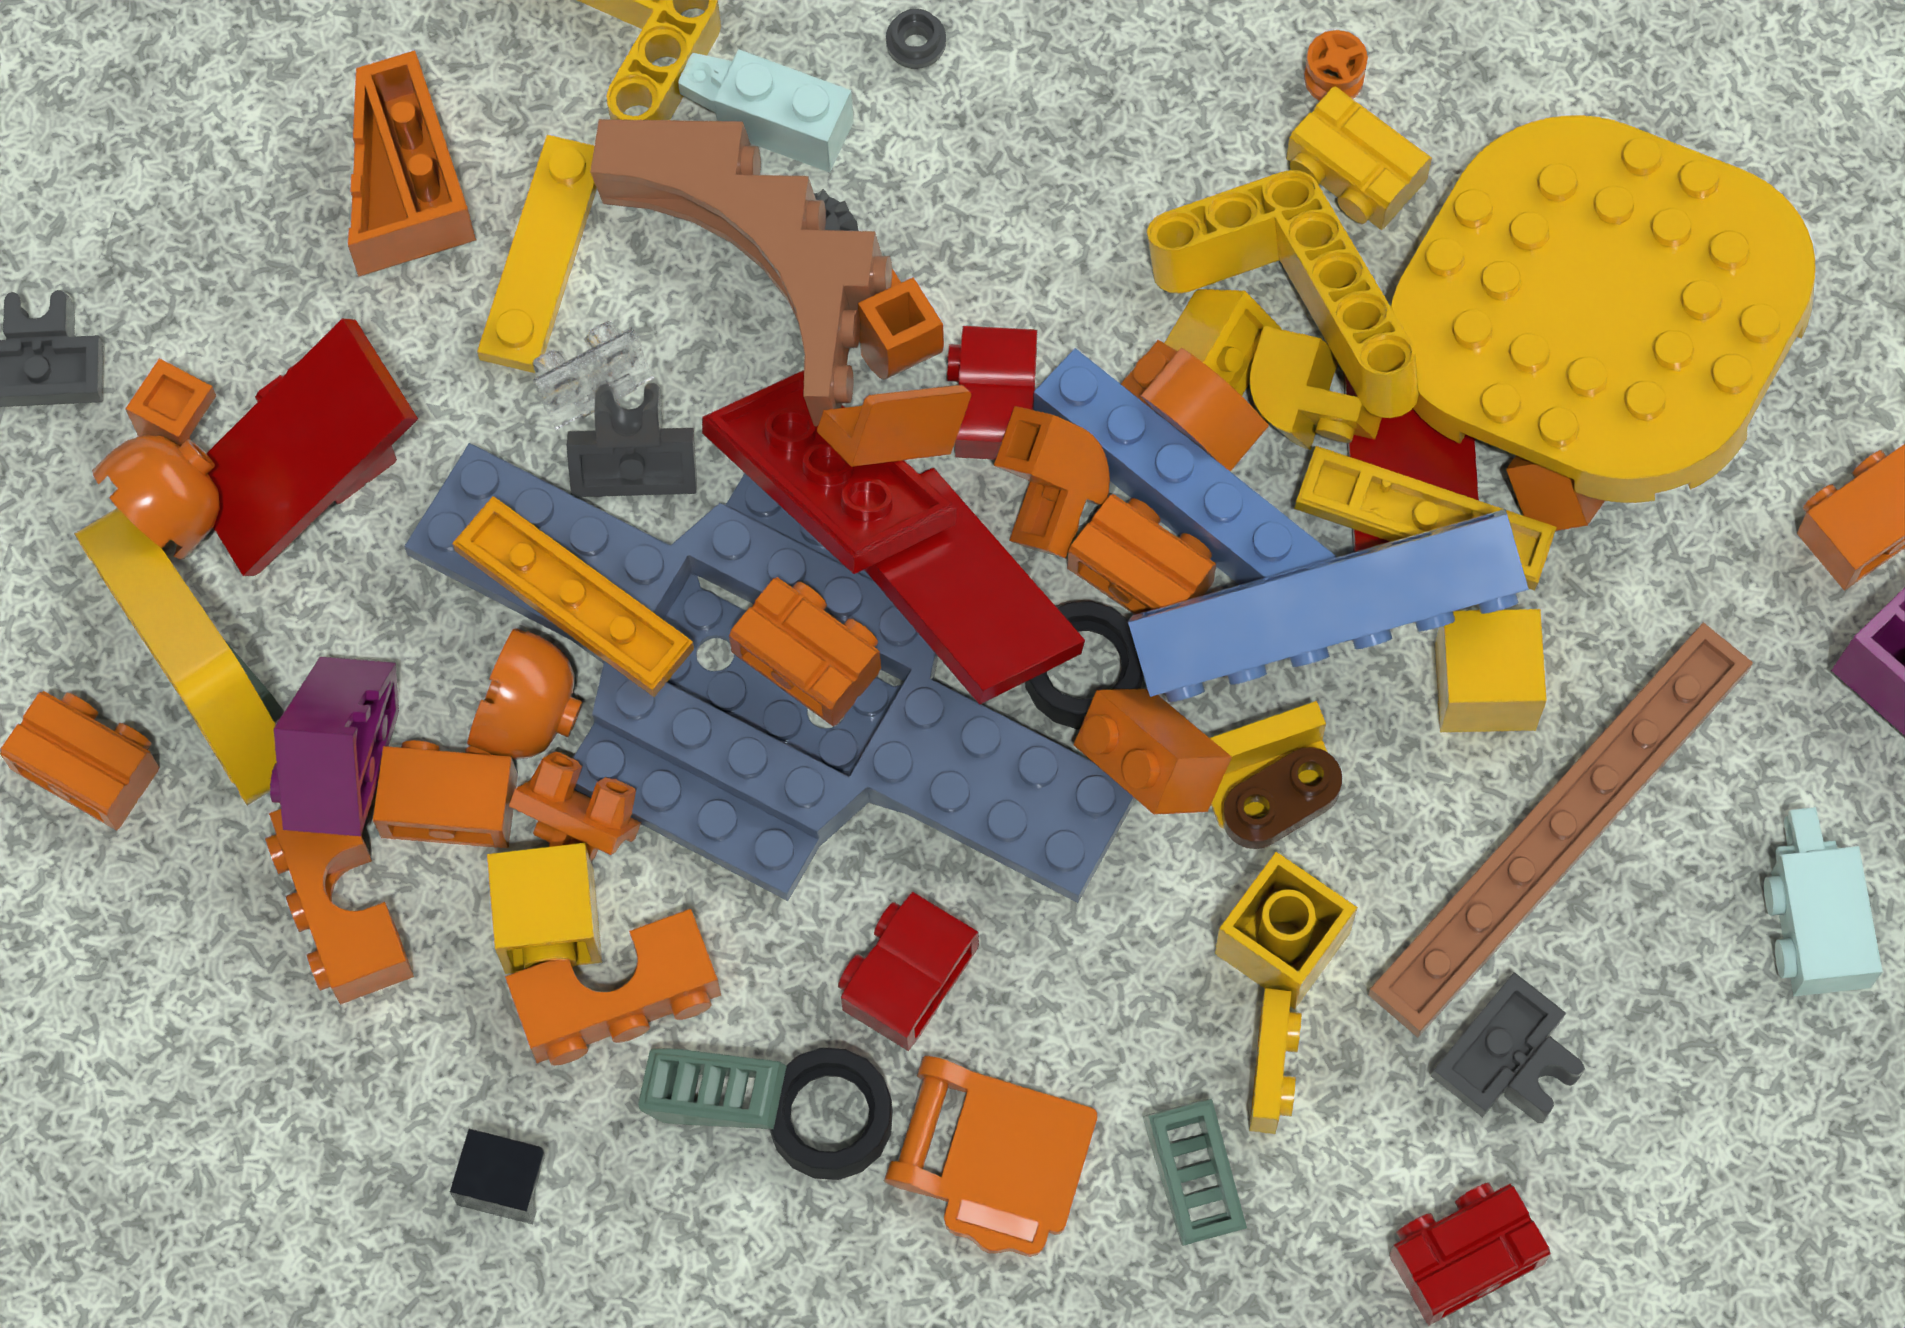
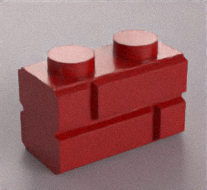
(1468, 1251)

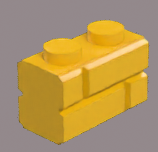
(1358, 159)

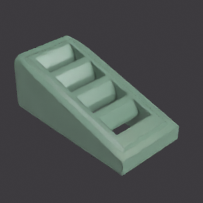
(673, 1079)
(1203, 1113)

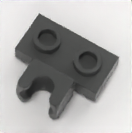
(45, 359)
(631, 451)
(1509, 1052)

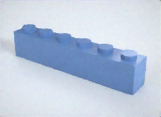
(1176, 476)
(1329, 604)

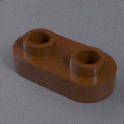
(1285, 797)

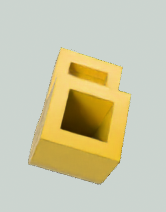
(1292, 390)

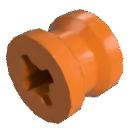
(1341, 54)

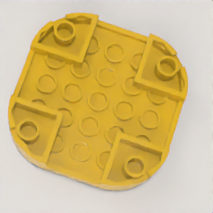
(1605, 305)

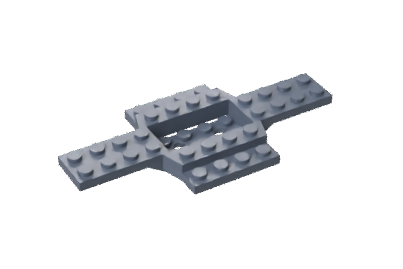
(732, 756)

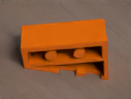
(402, 172)

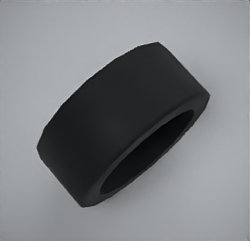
(1103, 621)
(864, 1151)

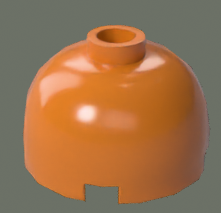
(163, 489)
(526, 699)

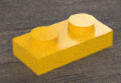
(1277, 1034)

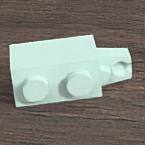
(776, 104)
(1821, 911)

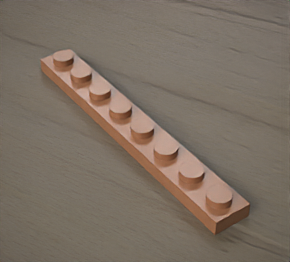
(1559, 830)

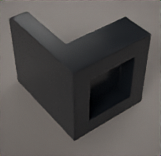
(498, 1176)

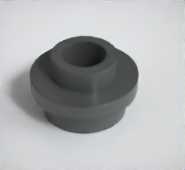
(915, 23)

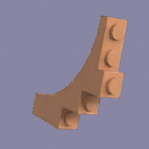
(714, 180)

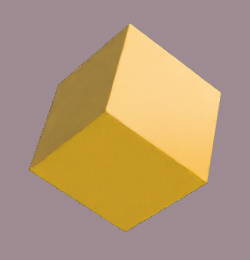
(1491, 671)
(544, 907)
(1285, 929)

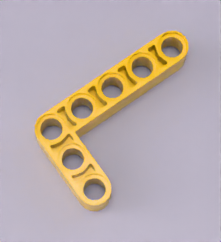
(662, 35)
(1294, 223)
(186, 649)

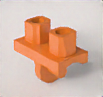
(571, 817)

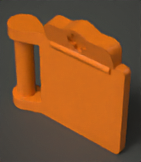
(1008, 1161)

